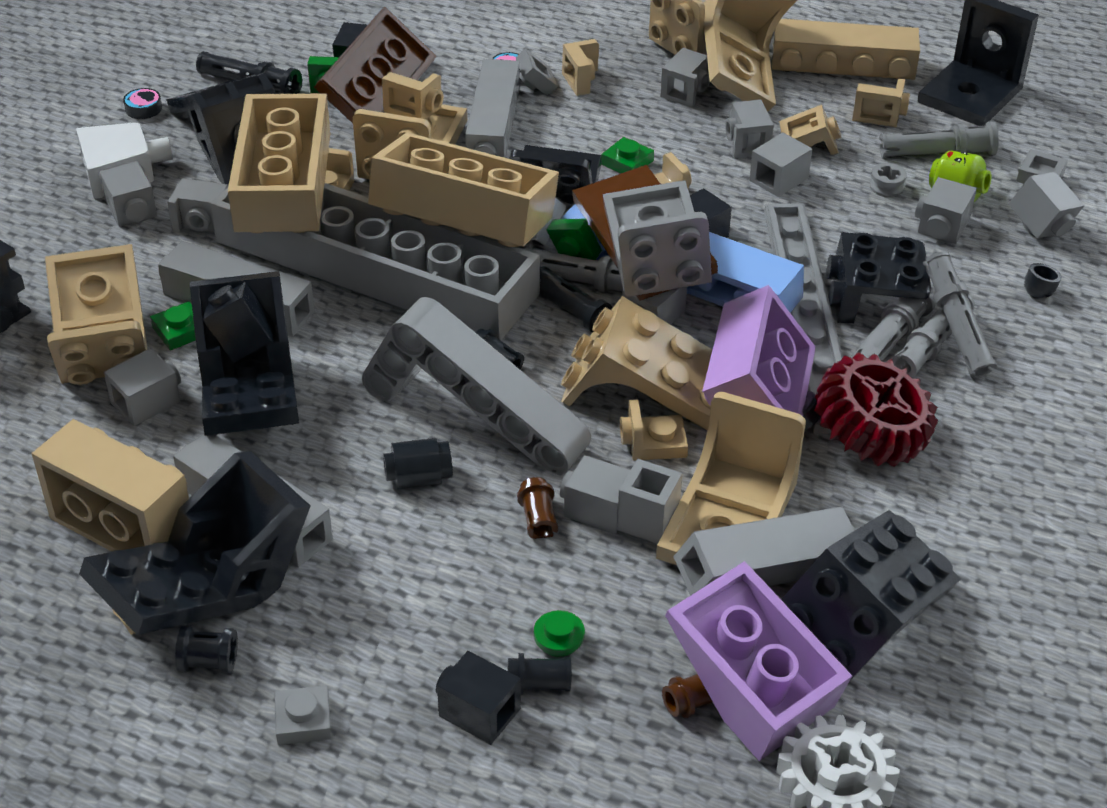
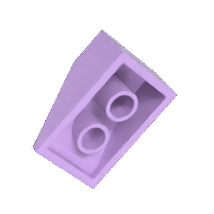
(756, 659)

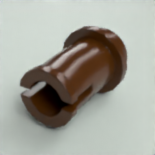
(536, 498)
(685, 695)

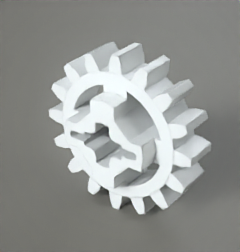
(837, 767)

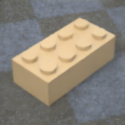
(280, 163)
(463, 189)

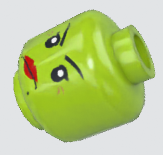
(962, 168)

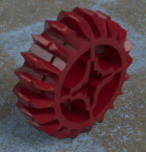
(876, 409)

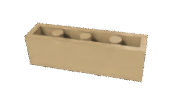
(846, 49)

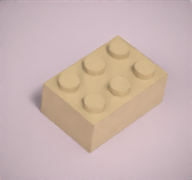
(108, 488)

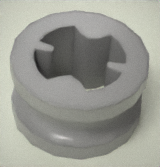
(888, 179)

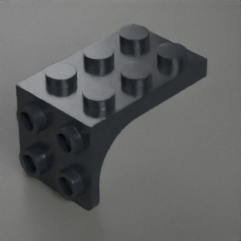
(869, 589)

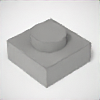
(535, 73)
(1040, 163)
(302, 715)

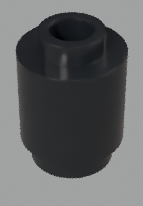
(418, 463)

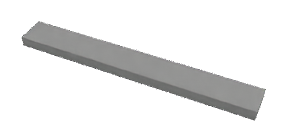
(793, 240)

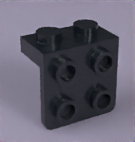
(574, 167)
(875, 267)

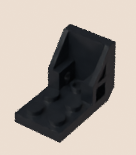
(217, 117)
(256, 388)
(220, 556)

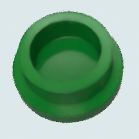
(559, 633)

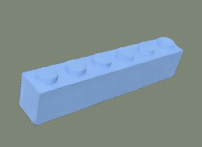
(739, 271)

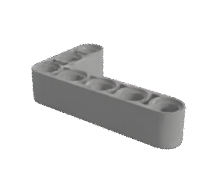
(481, 379)

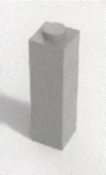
(494, 107)
(195, 263)
(208, 453)
(774, 547)

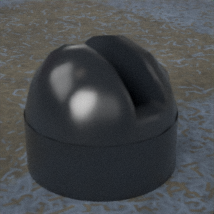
(1041, 280)

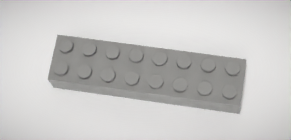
(399, 259)

